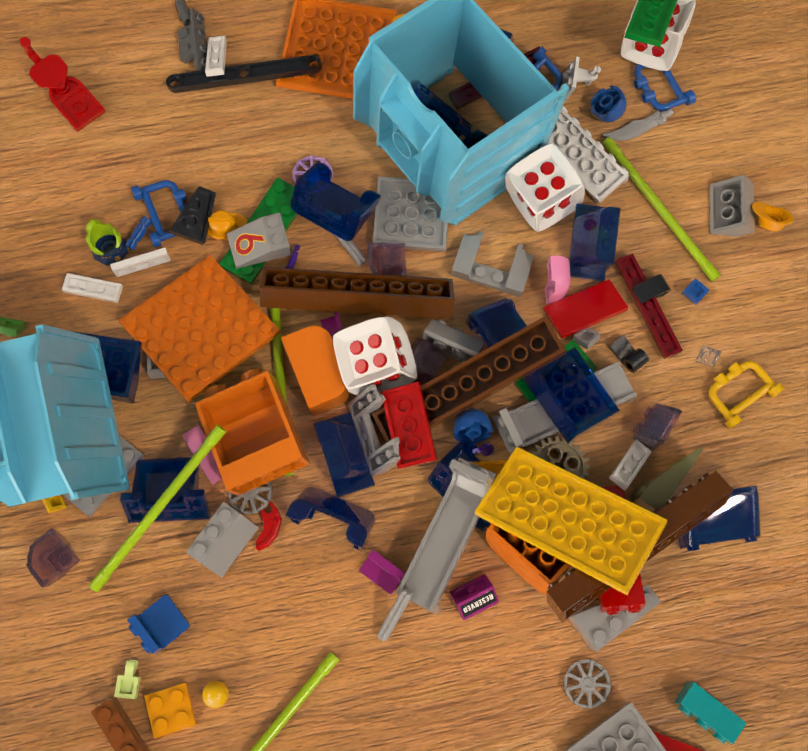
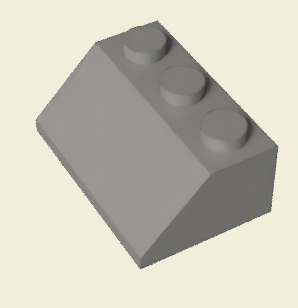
(732, 207)
(452, 341)
(222, 539)

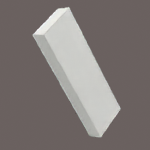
(216, 56)
(140, 262)
(92, 288)
(630, 465)

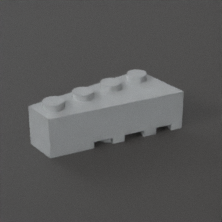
(600, 628)

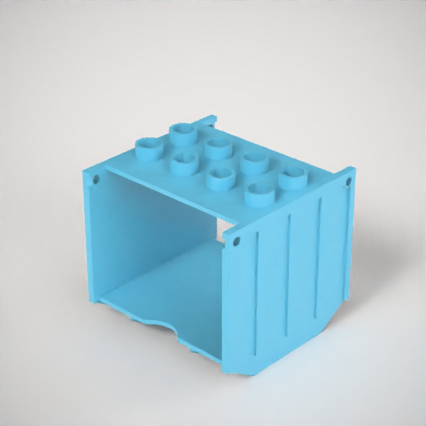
(427, 48)
(57, 419)

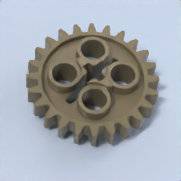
(562, 447)

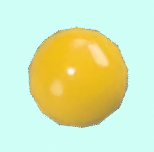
(215, 694)

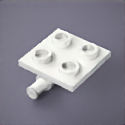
(574, 74)

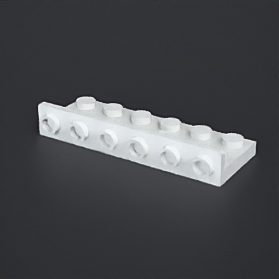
(594, 166)

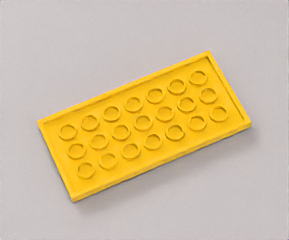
(572, 519)

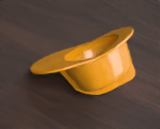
(772, 217)
(223, 222)

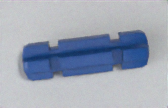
(138, 233)

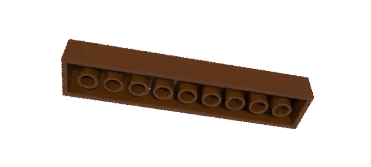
(356, 293)
(486, 373)
(682, 515)

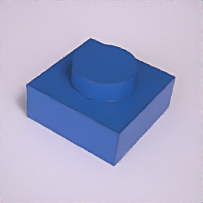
(695, 291)

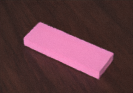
(194, 439)

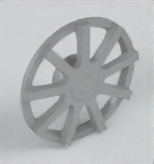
(251, 495)
(587, 683)

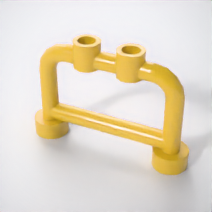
(735, 370)

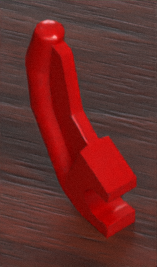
(272, 523)

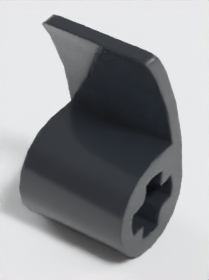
(651, 288)
(629, 357)

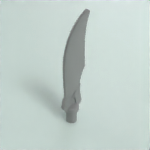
(639, 127)

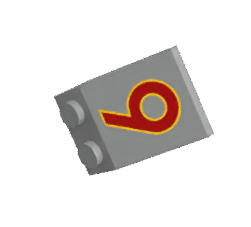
(259, 241)

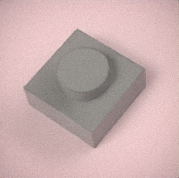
(586, 337)

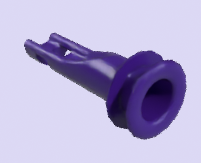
(291, 264)
(486, 449)

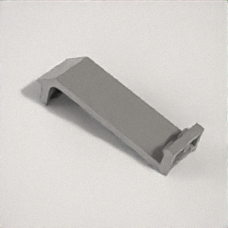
(532, 424)
(447, 535)

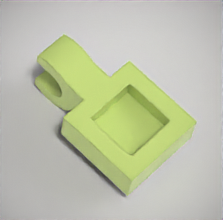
(128, 684)

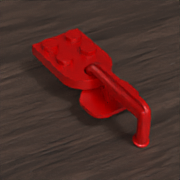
(75, 100)

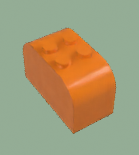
(316, 368)
(528, 561)

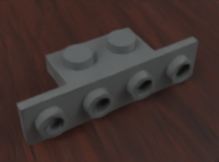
(193, 41)

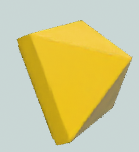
(54, 503)

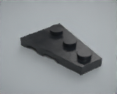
(193, 219)

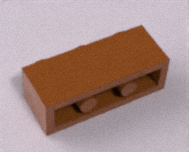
(118, 727)

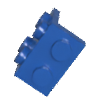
(158, 625)

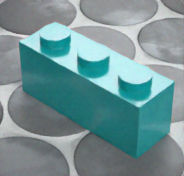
(709, 713)

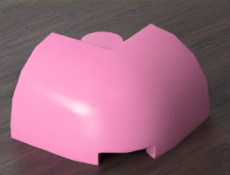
(558, 279)

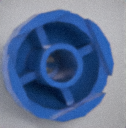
(608, 104)
(473, 424)

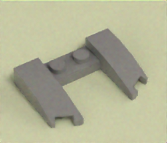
(468, 270)
(361, 408)

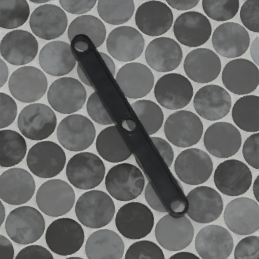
(257, 72)

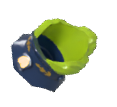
(105, 242)

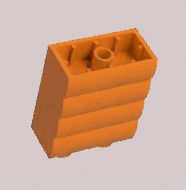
(259, 435)

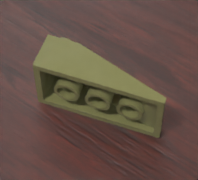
(661, 488)

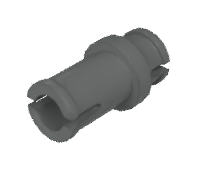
(184, 12)

